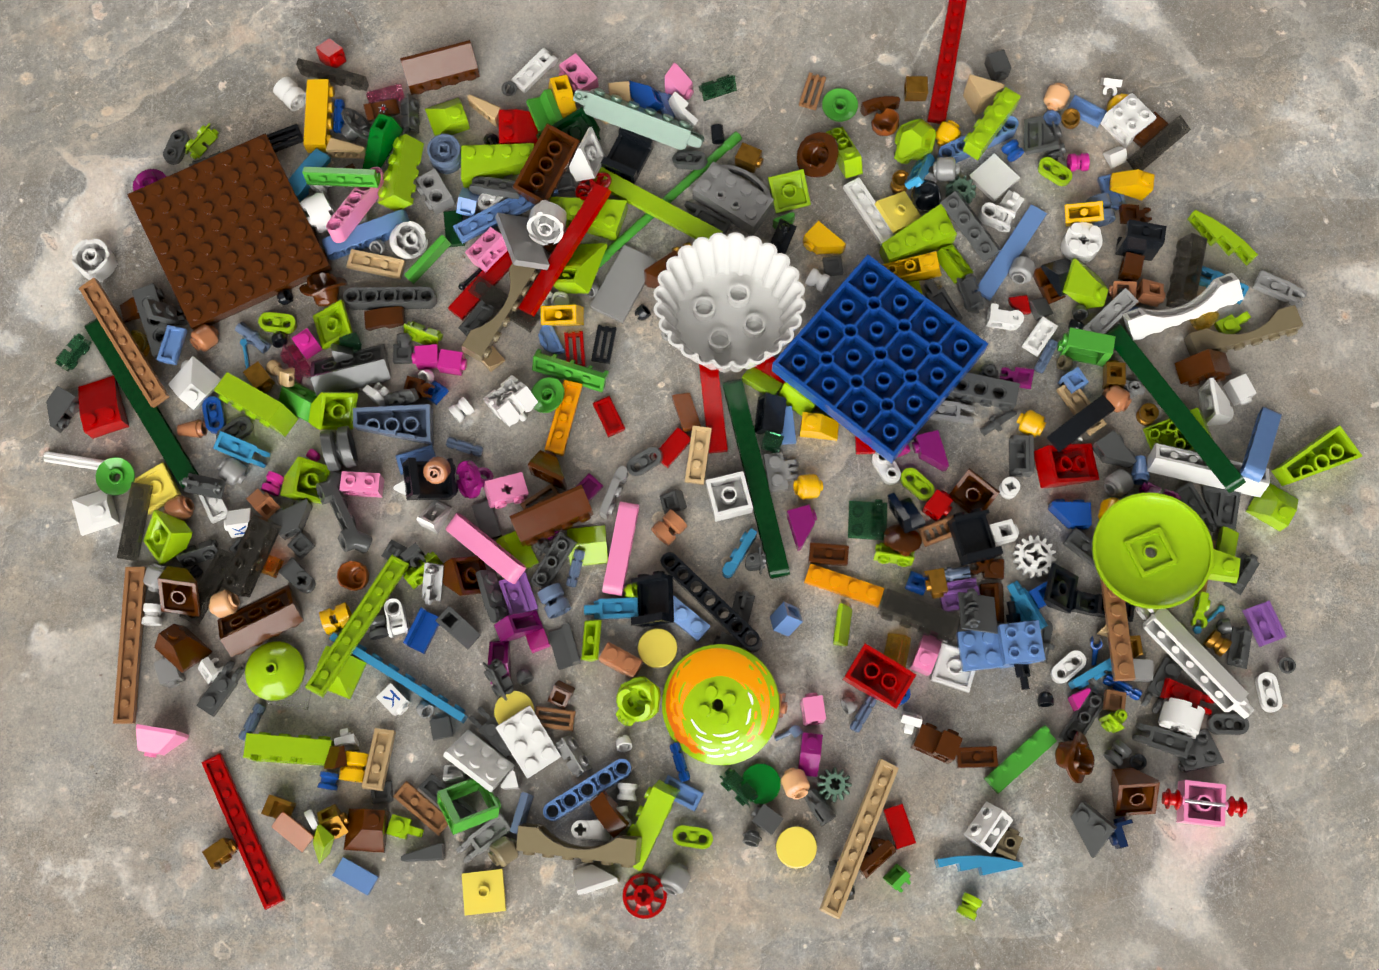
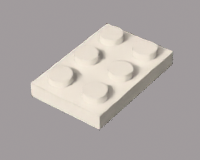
(528, 741)
(479, 760)

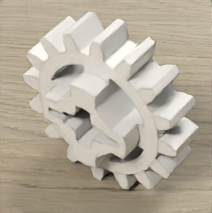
(1025, 555)

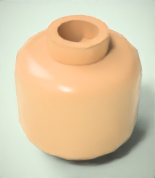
(1056, 96)
(224, 603)
(795, 783)

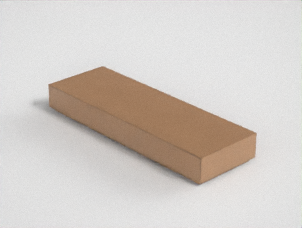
(421, 807)

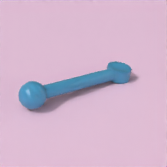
(243, 343)
(1220, 608)

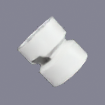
(290, 93)

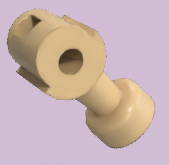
(286, 376)

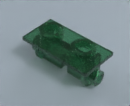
(718, 88)
(78, 347)
(743, 793)

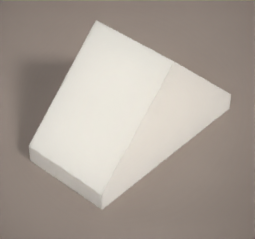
(434, 516)

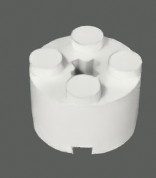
(319, 210)
(546, 223)
(1081, 242)
(94, 259)
(1181, 717)

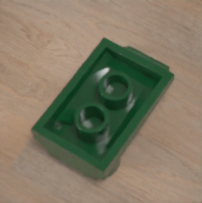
(576, 125)

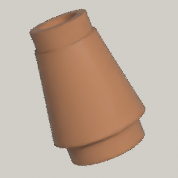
(192, 429)

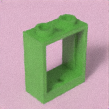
(1087, 346)
(457, 825)

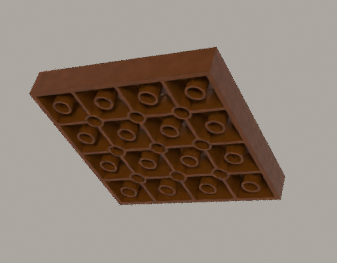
(229, 232)

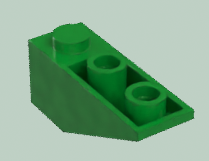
(380, 141)

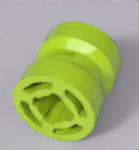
(969, 906)

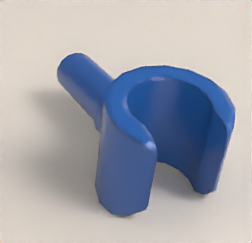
(1096, 647)

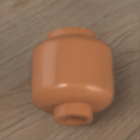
(204, 337)
(1118, 397)
(436, 470)
(179, 507)

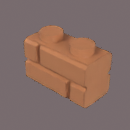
(621, 660)

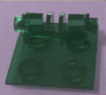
(867, 520)

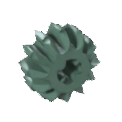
(965, 188)
(841, 787)

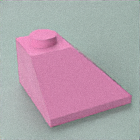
(158, 740)

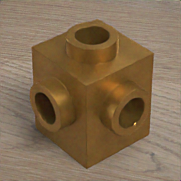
(333, 821)

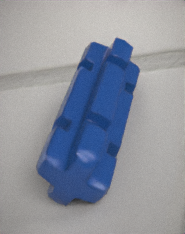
(338, 120)
(1122, 686)
(679, 761)

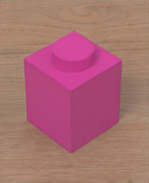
(306, 343)
(426, 356)
(451, 362)

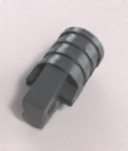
(401, 397)
(819, 807)

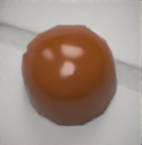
(885, 122)
(353, 575)

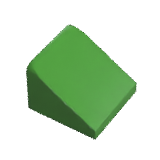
(788, 217)

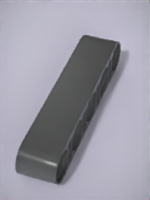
(383, 293)

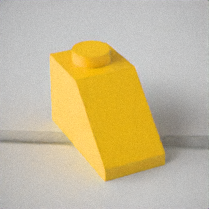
(1132, 183)
(1083, 212)
(823, 241)
(562, 315)
(818, 426)

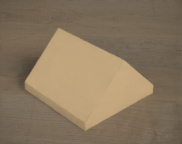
(980, 93)

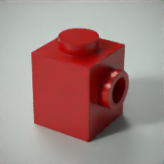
(331, 53)
(938, 505)

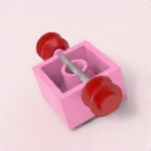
(1203, 803)

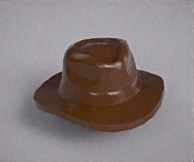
(817, 154)
(323, 288)
(1075, 757)

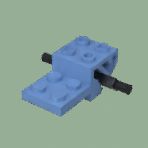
(1013, 646)

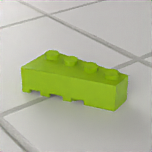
(493, 160)
(401, 173)
(608, 221)
(920, 237)
(1321, 454)
(287, 749)
(652, 817)

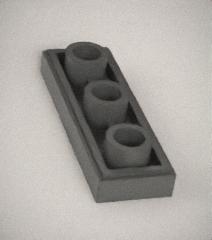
(559, 552)
(1090, 709)

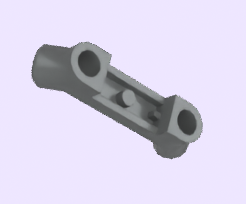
(349, 537)

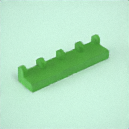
(341, 177)
(569, 371)
(1020, 759)

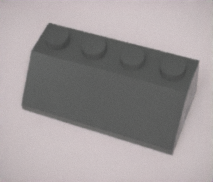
(366, 367)

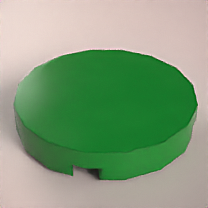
(764, 781)

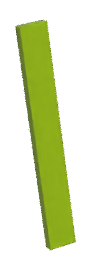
(658, 207)
(357, 626)

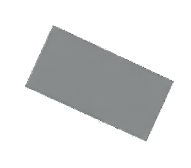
(520, 246)
(622, 284)

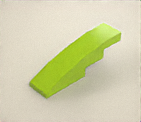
(1223, 236)

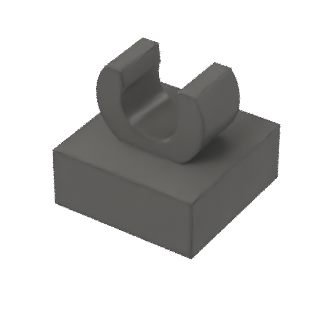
(393, 548)
(412, 554)

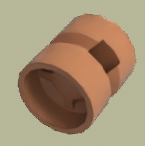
(669, 527)

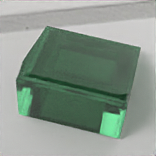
(350, 340)
(772, 442)

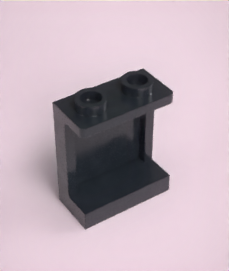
(628, 155)
(1141, 239)
(420, 489)
(973, 537)
(654, 599)

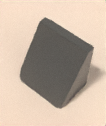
(1040, 308)
(341, 353)
(673, 500)

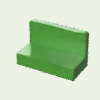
(544, 110)
(297, 400)

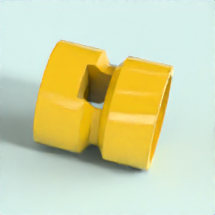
(342, 615)
(355, 767)

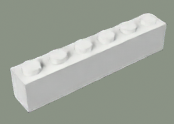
(1190, 467)

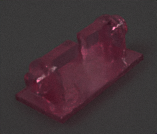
(386, 93)
(291, 356)

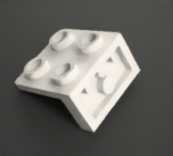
(1127, 119)

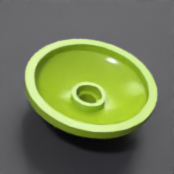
(287, 672)

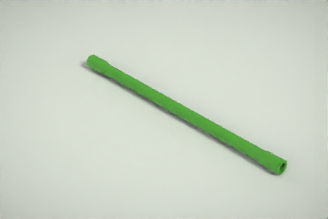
(727, 145)

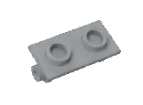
(432, 582)
(570, 748)

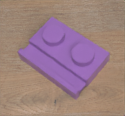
(519, 595)
(950, 600)
(1264, 623)

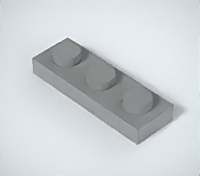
(1111, 312)

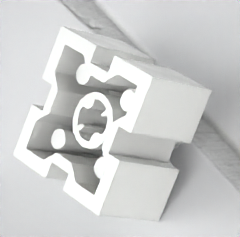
(511, 401)

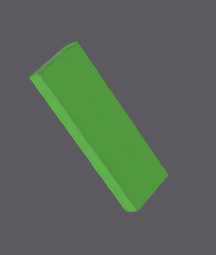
(427, 259)

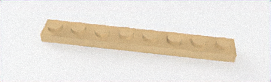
(858, 839)

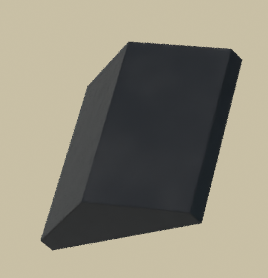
(1057, 274)
(1060, 589)

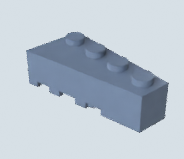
(400, 422)

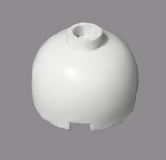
(408, 240)

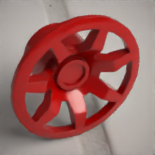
(600, 181)
(644, 896)

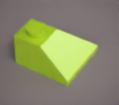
(447, 117)
(1085, 286)
(333, 410)
(302, 480)
(1274, 507)
(166, 536)
(348, 677)

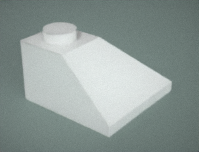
(587, 158)
(194, 383)
(1214, 404)
(95, 512)
(591, 878)

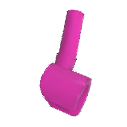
(313, 455)

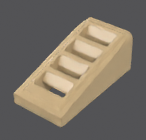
(486, 109)
(342, 149)

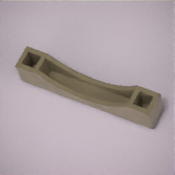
(1282, 322)
(481, 339)
(538, 839)

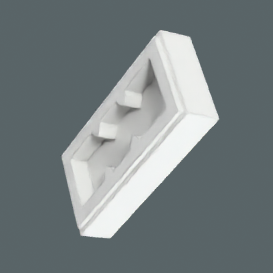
(1039, 336)

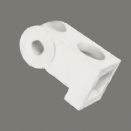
(1003, 319)

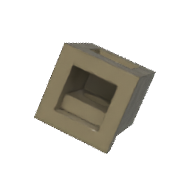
(1003, 849)

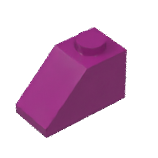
(931, 450)
(801, 524)
(518, 625)
(502, 652)
(810, 753)

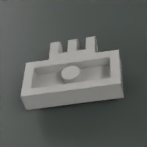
(779, 471)

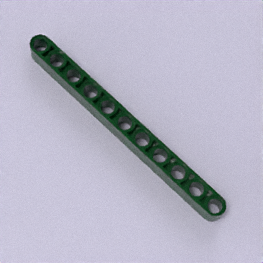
(1176, 410)
(150, 417)
(756, 479)

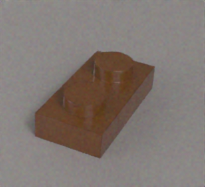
(1150, 131)
(828, 554)
(977, 757)

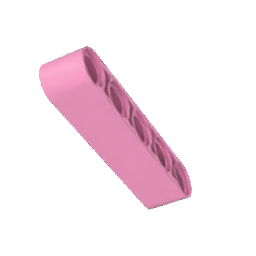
(353, 210)
(485, 548)
(620, 548)

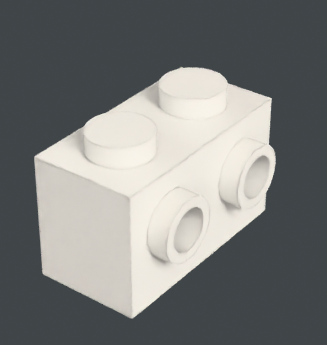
(988, 827)

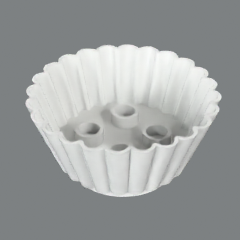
(729, 301)

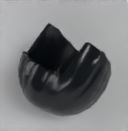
(926, 195)

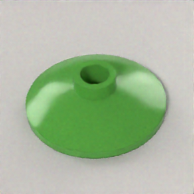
(840, 98)
(545, 388)
(106, 476)

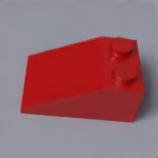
(516, 127)
(101, 407)
(1065, 468)
(879, 676)

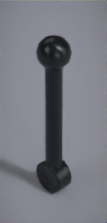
(462, 286)

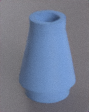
(1139, 471)

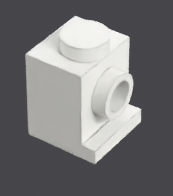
(1008, 527)

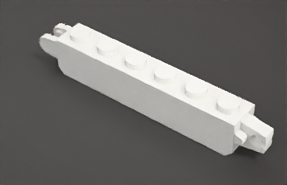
(1195, 660)

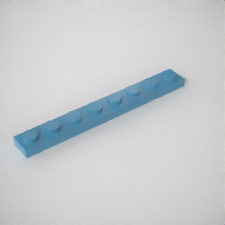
(408, 682)

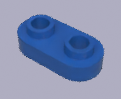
(213, 416)

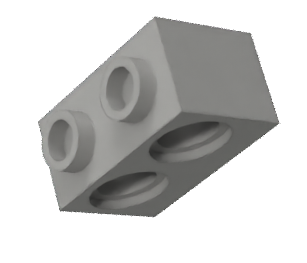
(437, 190)

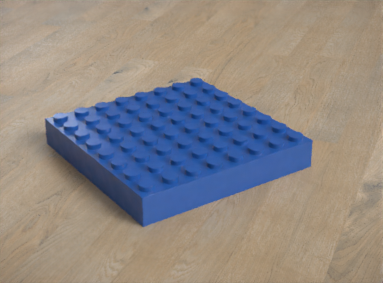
(879, 358)

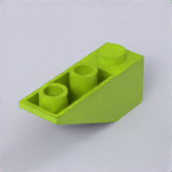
(849, 158)

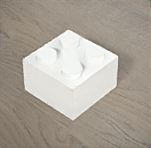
(729, 496)

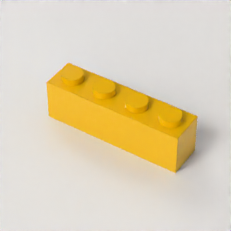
(318, 114)

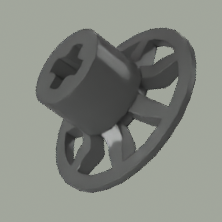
(353, 128)

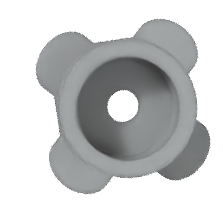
(1134, 392)

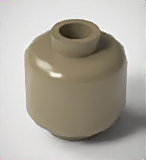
(503, 851)

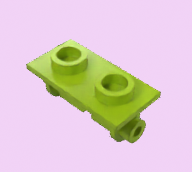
(204, 135)
(418, 334)
(887, 555)
(415, 576)
(1113, 721)

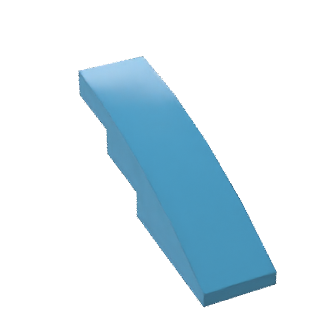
(297, 180)
(985, 864)

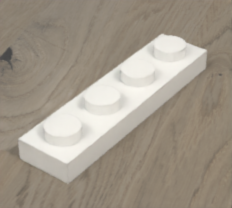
(865, 206)

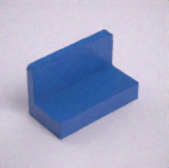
(422, 631)

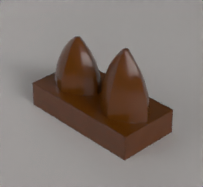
(881, 850)

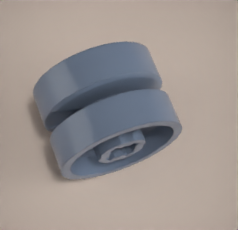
(444, 153)

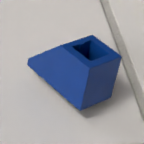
(645, 96)
(1072, 514)

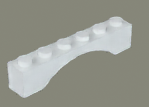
(1220, 292)

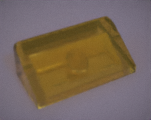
(897, 648)

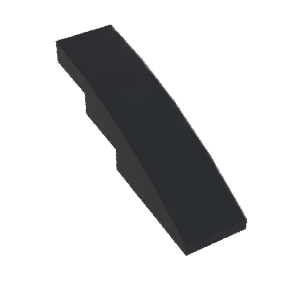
(1081, 423)
(1093, 605)

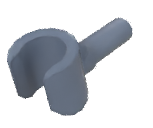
(794, 730)

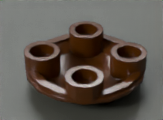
(900, 541)

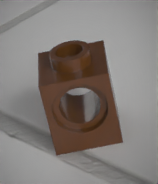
(1131, 267)

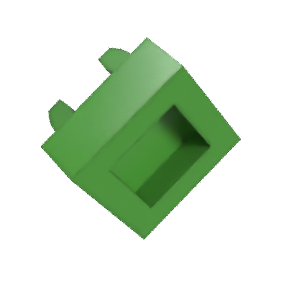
(897, 877)

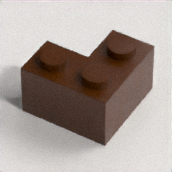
(1203, 366)
(937, 744)

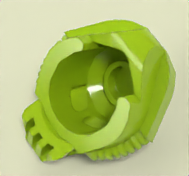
(914, 141)
(637, 701)

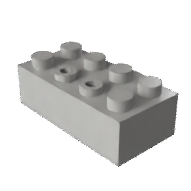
(734, 196)

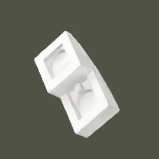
(678, 107)

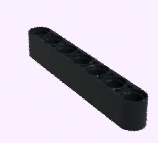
(715, 609)

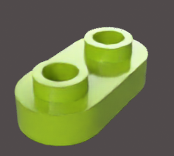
(1055, 171)
(278, 324)
(919, 482)
(692, 838)

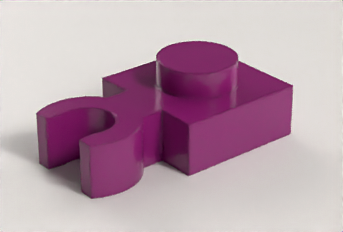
(1020, 375)

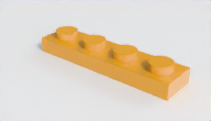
(564, 418)
(844, 585)

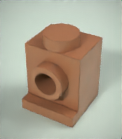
(1116, 285)
(1150, 293)
(263, 503)

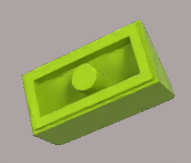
(953, 263)
(761, 381)
(796, 400)
(1227, 540)
(842, 625)
(591, 640)
(322, 843)

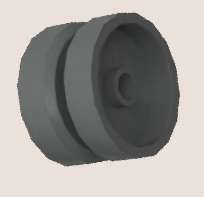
(338, 448)

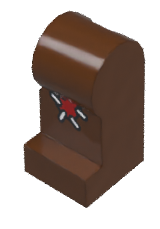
(388, 108)

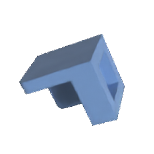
(467, 203)
(1074, 380)
(786, 619)

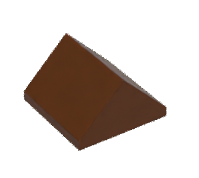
(973, 492)

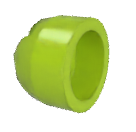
(631, 590)

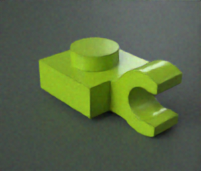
(1231, 325)
(1200, 606)
(401, 827)

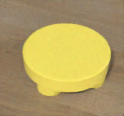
(657, 648)
(515, 702)
(796, 847)

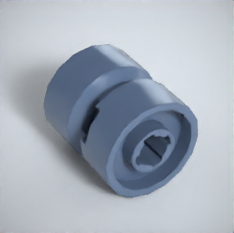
(1108, 211)
(550, 595)

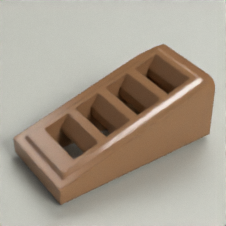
(926, 542)

